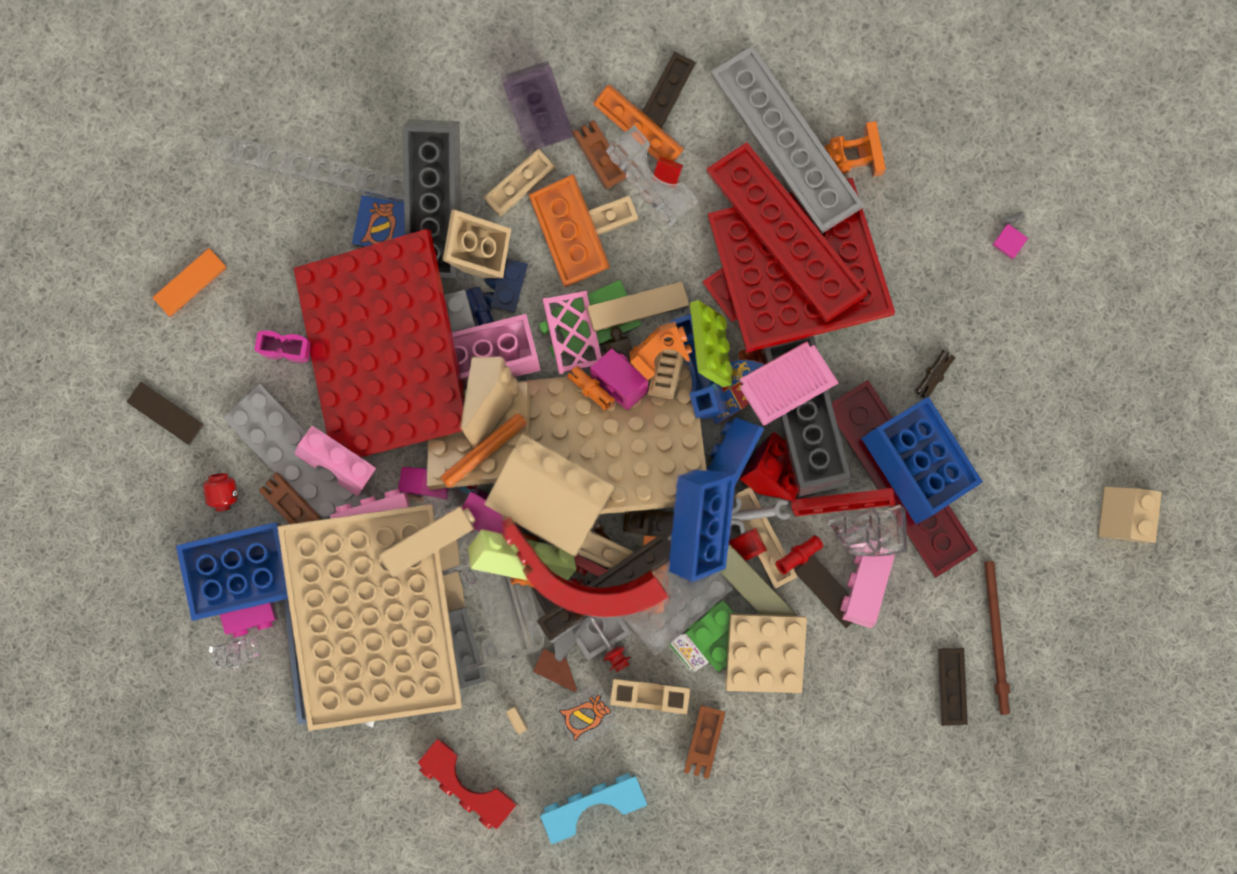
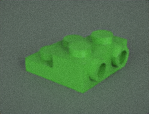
(711, 634)

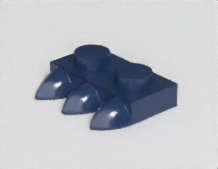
(507, 288)

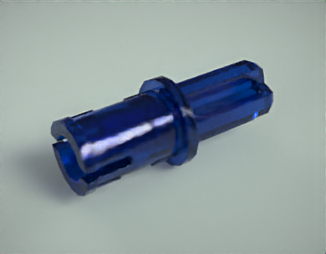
(479, 306)

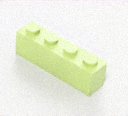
(493, 554)

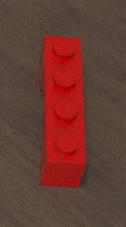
(441, 764)

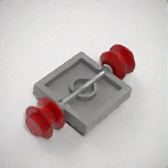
(601, 635)

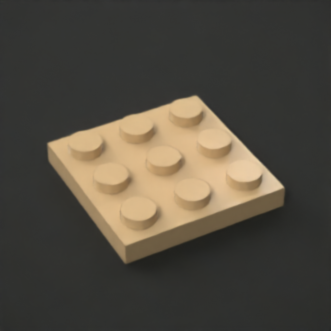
(765, 653)

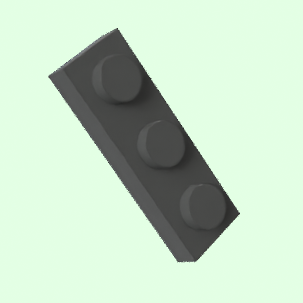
(465, 648)

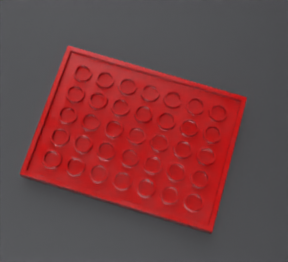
(382, 345)

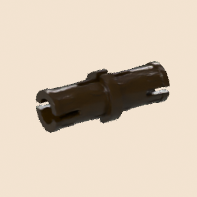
(935, 374)

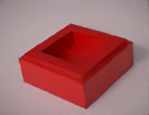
(668, 170)

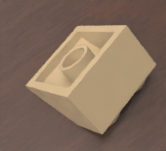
(1130, 514)

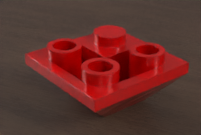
(770, 470)

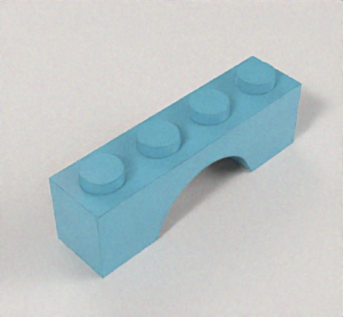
(562, 819)

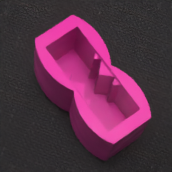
(275, 346)

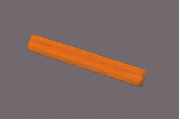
(483, 450)

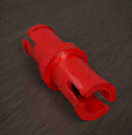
(799, 554)

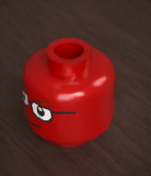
(220, 491)

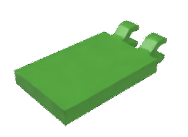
(607, 293)

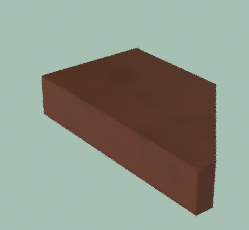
(555, 670)

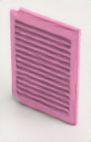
(787, 382)

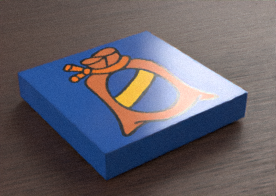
(378, 221)

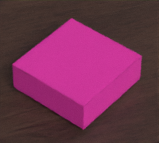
(1010, 241)

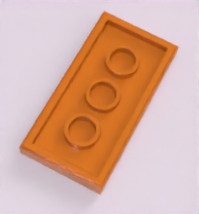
(569, 231)

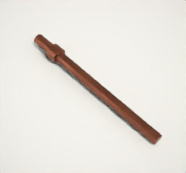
(1002, 688)

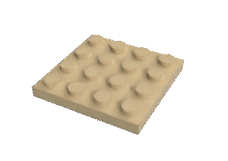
(448, 450)

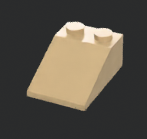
(476, 245)
(487, 397)

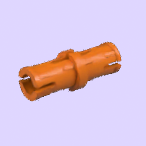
(591, 388)

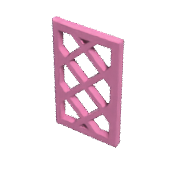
(592, 341)

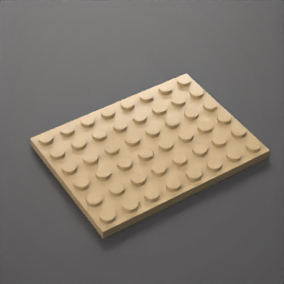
(630, 449)
(366, 638)

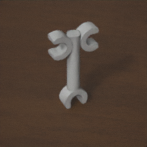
(738, 516)

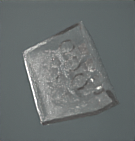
(685, 605)

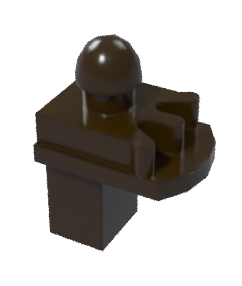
(618, 344)

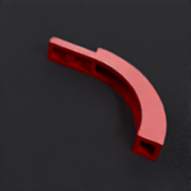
(586, 600)

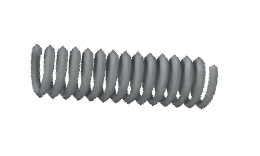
(1011, 217)

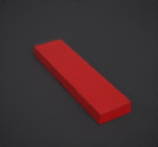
(843, 502)

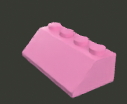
(503, 338)

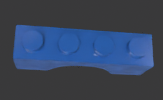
(705, 395)

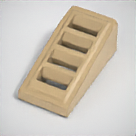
(669, 358)

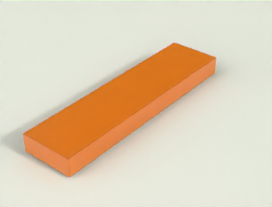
(627, 115)

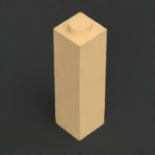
(428, 540)

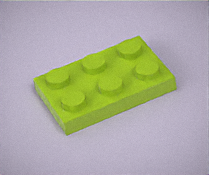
(711, 344)

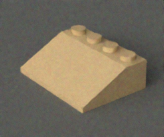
(549, 495)

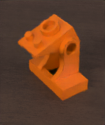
(868, 149)
(644, 355)

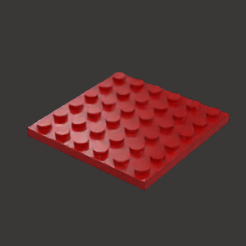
(768, 301)

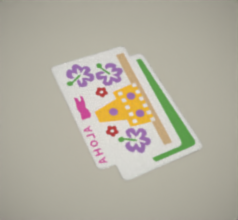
(688, 652)

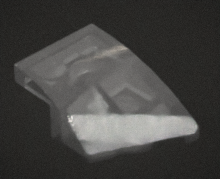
(871, 531)

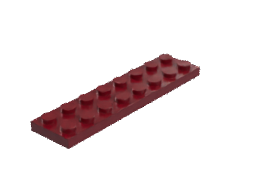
(938, 539)

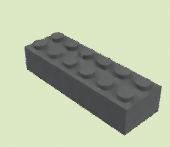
(432, 181)
(812, 437)

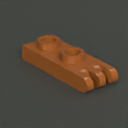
(594, 148)
(288, 501)
(704, 740)

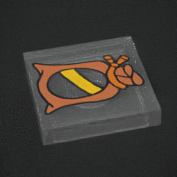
(586, 715)

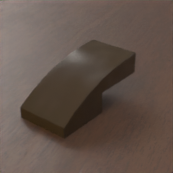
(648, 522)

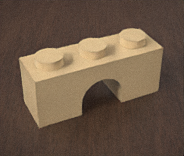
(650, 696)

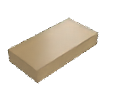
(517, 720)

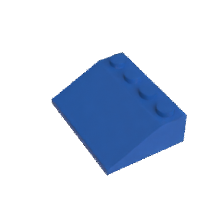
(922, 460)
(233, 571)

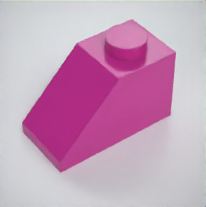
(415, 482)

